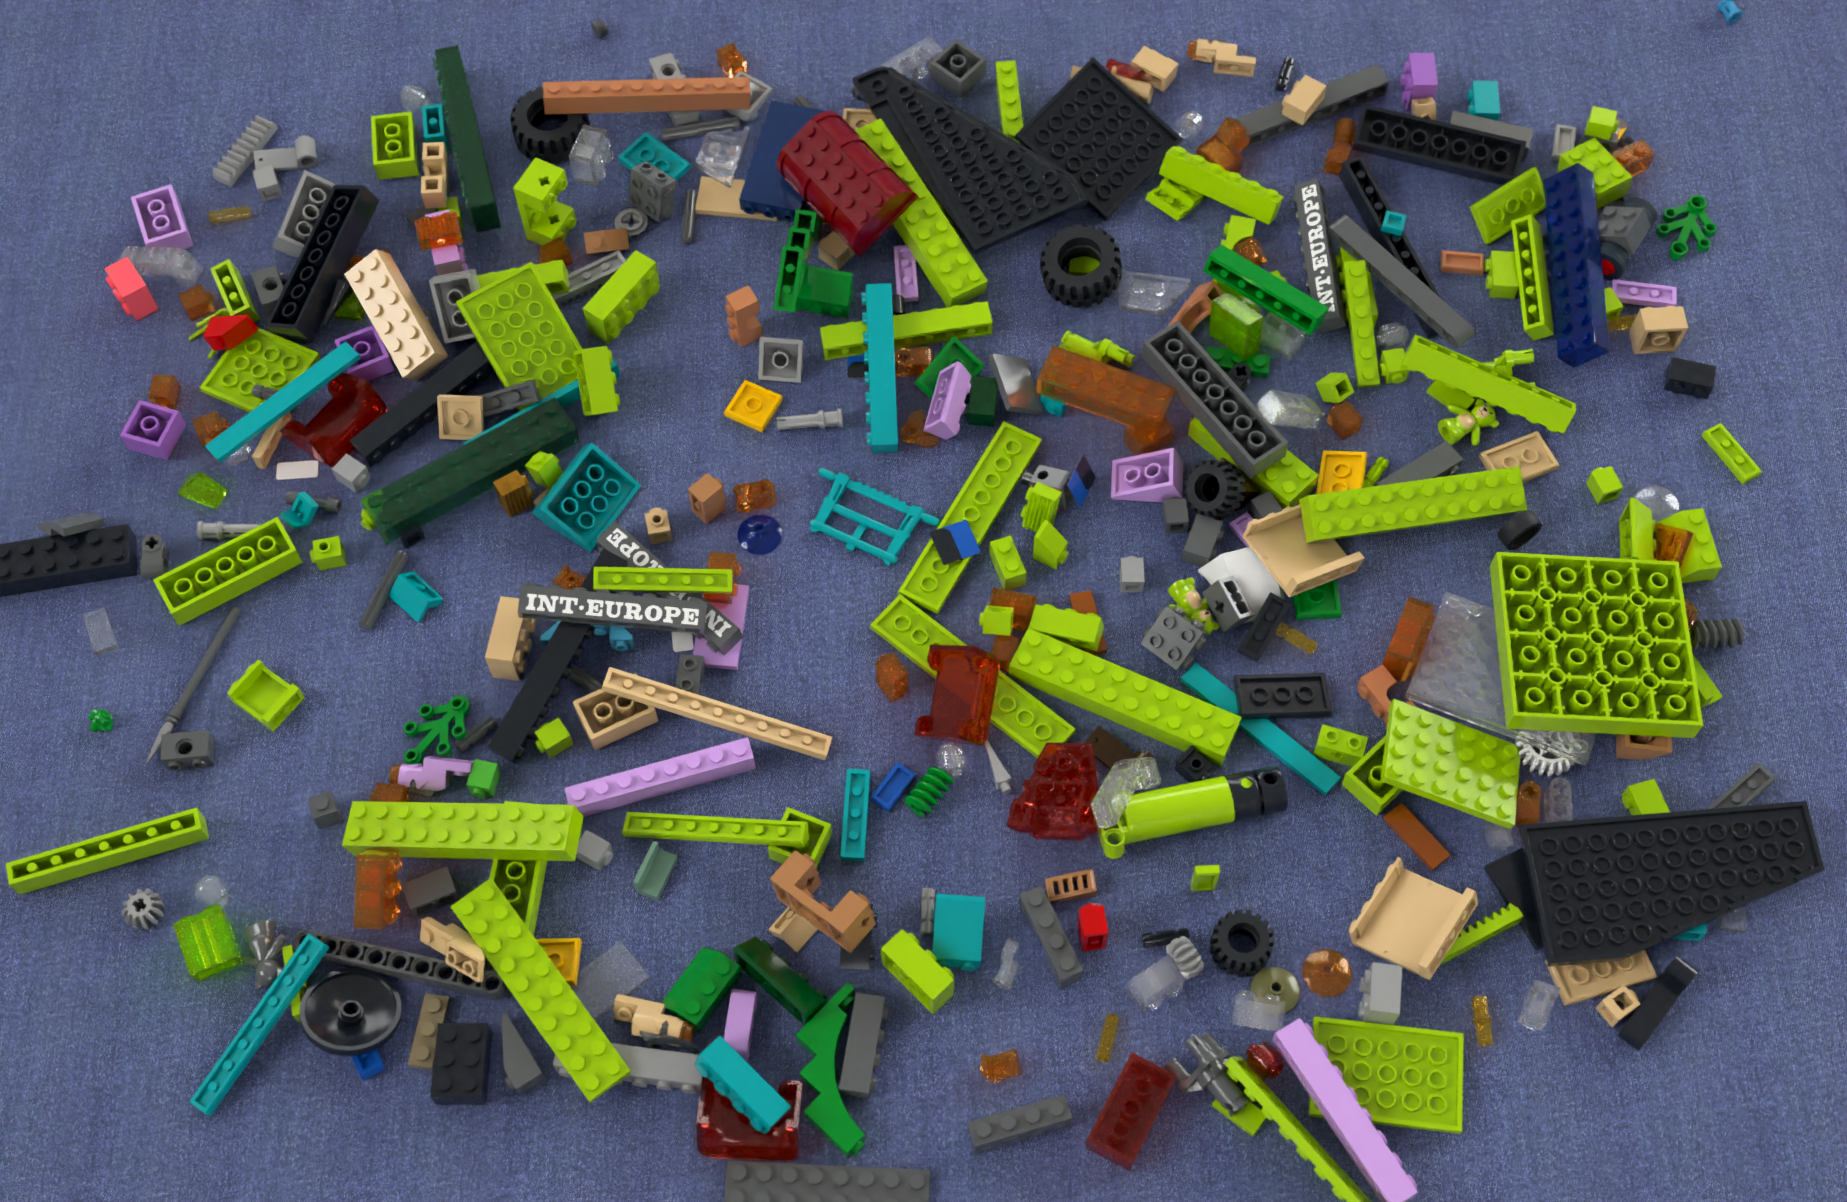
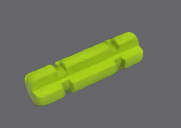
(1375, 472)

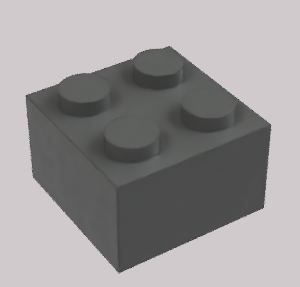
(957, 68)

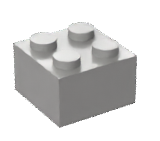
(1380, 994)

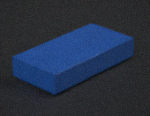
(893, 787)

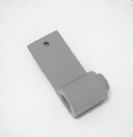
(300, 157)

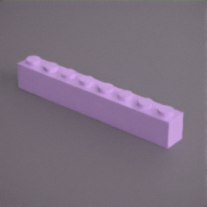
(661, 777)
(1344, 1114)

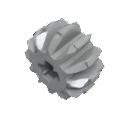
(138, 917)
(1185, 957)

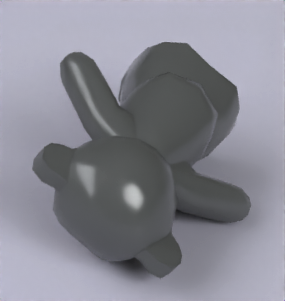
(265, 950)

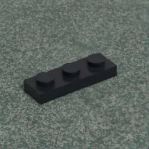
(1263, 627)

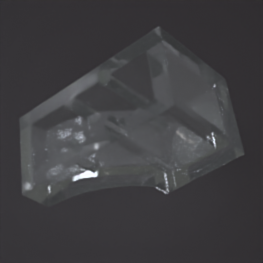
(1537, 1005)

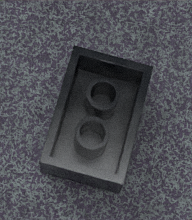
(461, 1064)

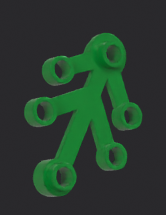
(1695, 208)
(438, 728)

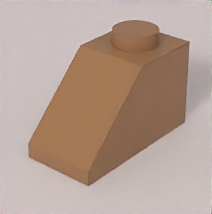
(606, 241)

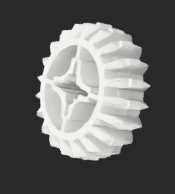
(1540, 760)

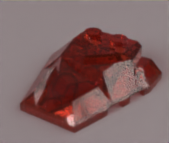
(1058, 794)

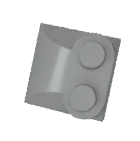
(758, 94)

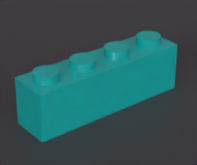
(742, 1085)

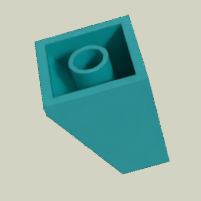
(958, 931)

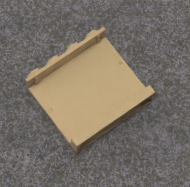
(1292, 562)
(1412, 920)

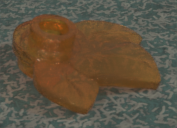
(916, 424)

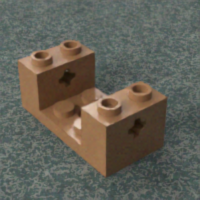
(844, 924)

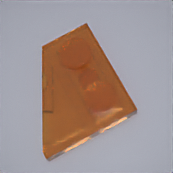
(1671, 543)

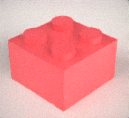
(130, 289)

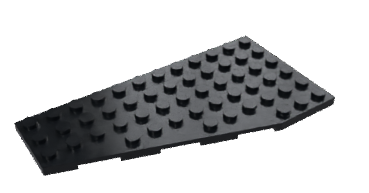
(1646, 878)

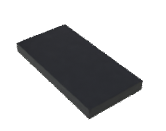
(1282, 696)
(1514, 886)

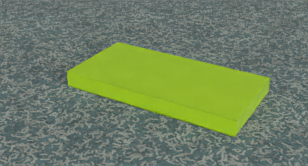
(1512, 201)

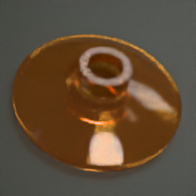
(1322, 982)

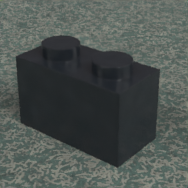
(1690, 378)

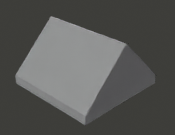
(781, 359)

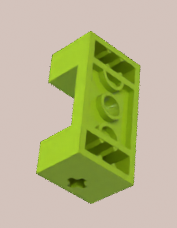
(536, 199)

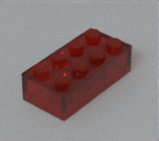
(1130, 1111)

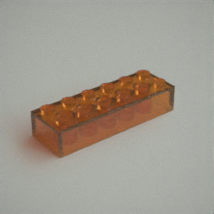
(1105, 390)

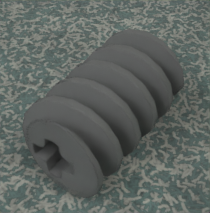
(1716, 632)

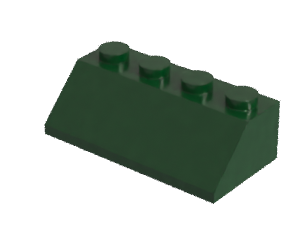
(779, 980)

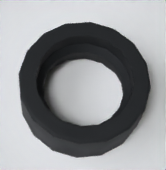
(1519, 529)

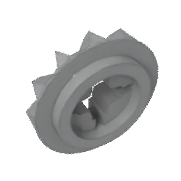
(624, 218)

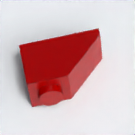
(229, 331)

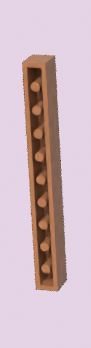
(646, 95)

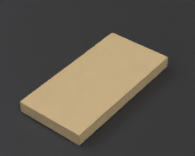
(723, 201)
(1593, 980)

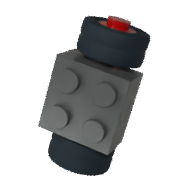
(1622, 233)

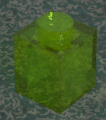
(351, 309)

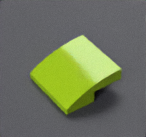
(1174, 198)

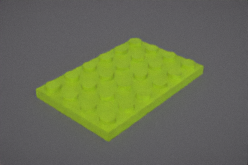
(522, 331)
(1451, 764)
(1397, 1072)

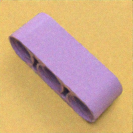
(741, 1021)

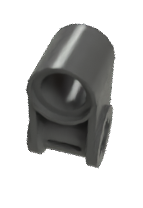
(153, 557)

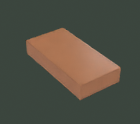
(1462, 262)

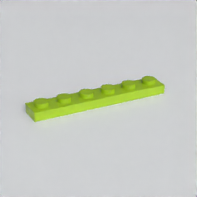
(1361, 324)
(662, 580)

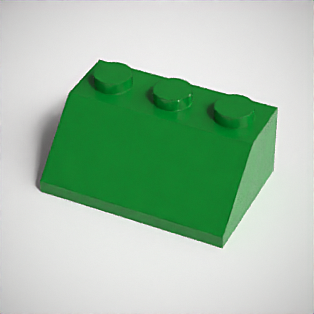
(826, 292)
(702, 988)

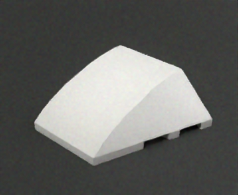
(1249, 573)

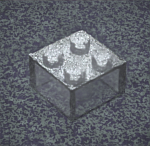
(590, 155)

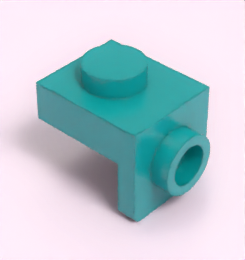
(1053, 406)
(301, 512)

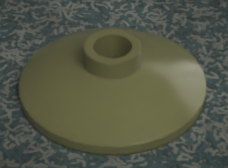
(1270, 976)

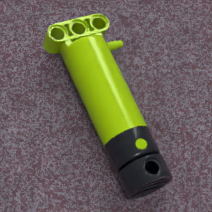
(1196, 807)

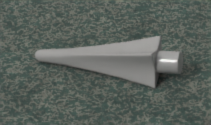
(1000, 775)

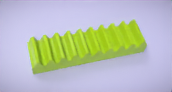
(1484, 931)

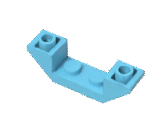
(618, 636)

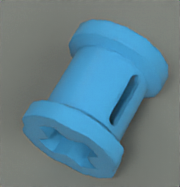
(1729, 11)

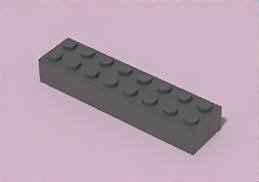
(1214, 399)

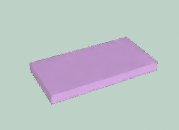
(735, 613)

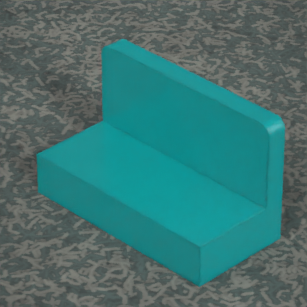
(414, 595)

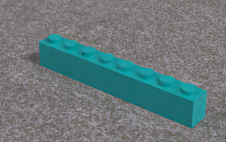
(881, 368)

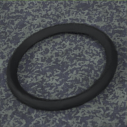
(673, 1041)

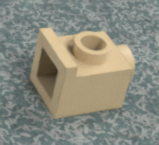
(658, 526)
(1612, 1012)

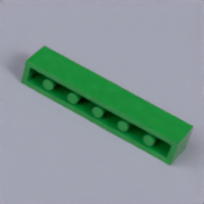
(1266, 289)

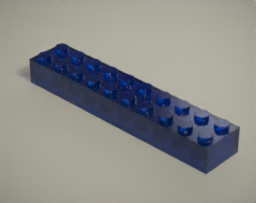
(1576, 266)

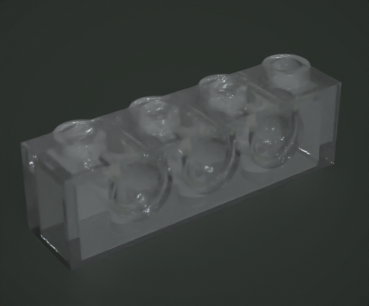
(915, 60)
(1290, 409)

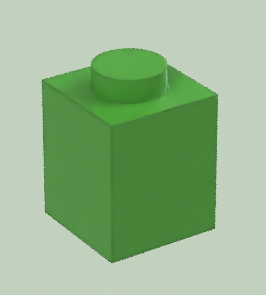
(483, 779)

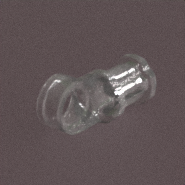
(1008, 965)

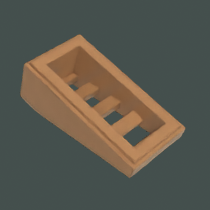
(1069, 878)

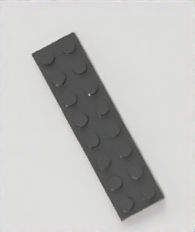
(823, 1183)

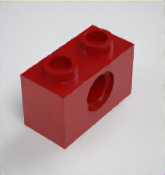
(1092, 927)

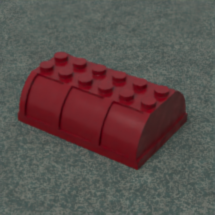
(844, 180)

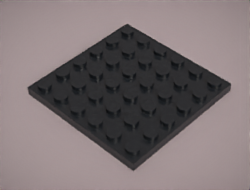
(1100, 137)

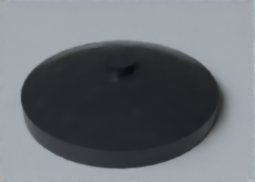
(350, 1011)

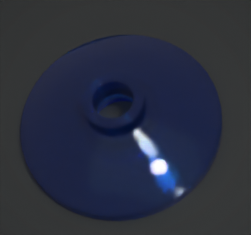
(761, 542)

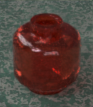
(1264, 1060)

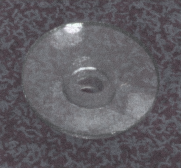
(1668, 506)

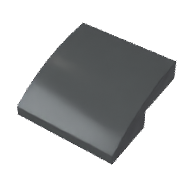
(72, 524)

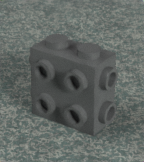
(652, 191)
(1175, 637)

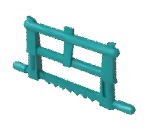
(899, 536)

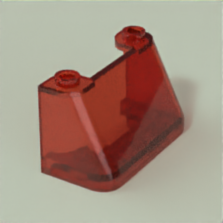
(349, 412)
(961, 695)
(729, 1134)

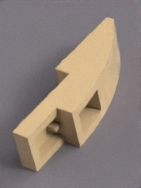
(456, 945)

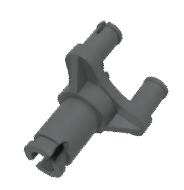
(1210, 1073)

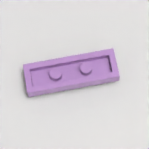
(905, 273)
(1644, 293)

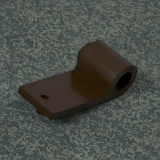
(1110, 750)

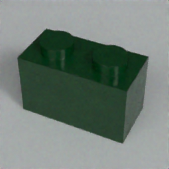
(982, 401)

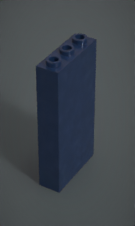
(764, 187)

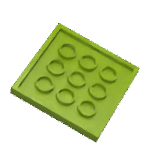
(257, 360)

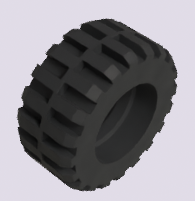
(544, 145)
(1076, 243)

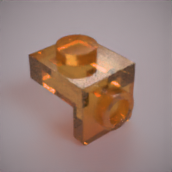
(1000, 1066)

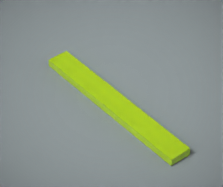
(715, 829)

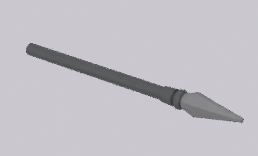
(177, 711)

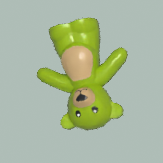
(1456, 428)
(1187, 598)

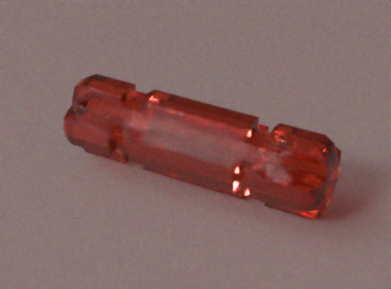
(1124, 69)

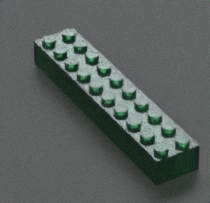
(466, 139)
(469, 470)

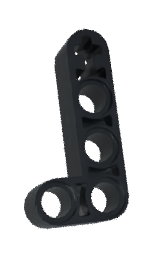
(1657, 1002)

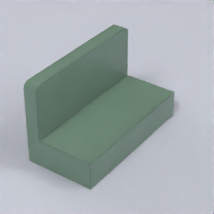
(654, 872)

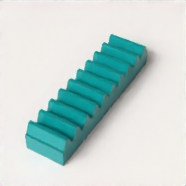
(855, 815)

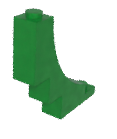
(794, 259)
(821, 1040)

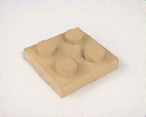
(460, 416)

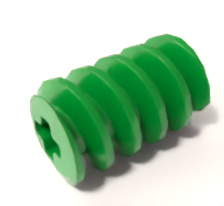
(927, 790)

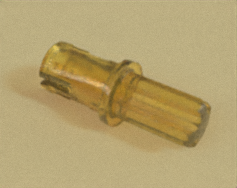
(1482, 1020)

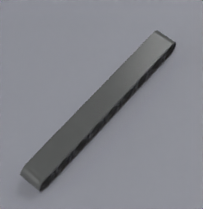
(1401, 281)
(410, 971)

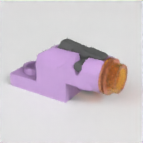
(431, 776)

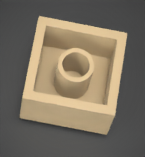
(1658, 330)

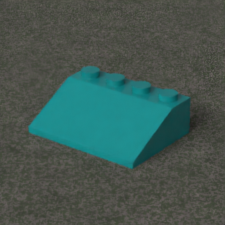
(587, 497)

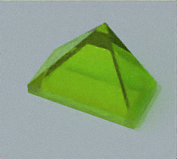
(202, 490)

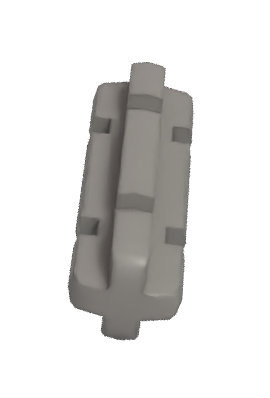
(927, 911)

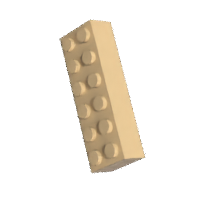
(396, 315)

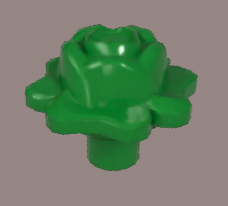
(100, 720)

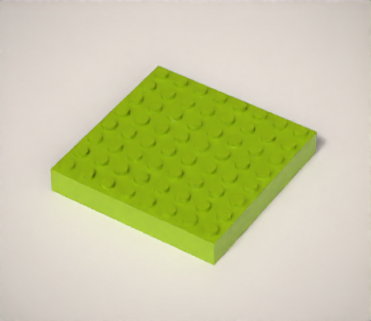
(1594, 645)

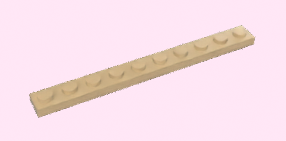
(716, 713)

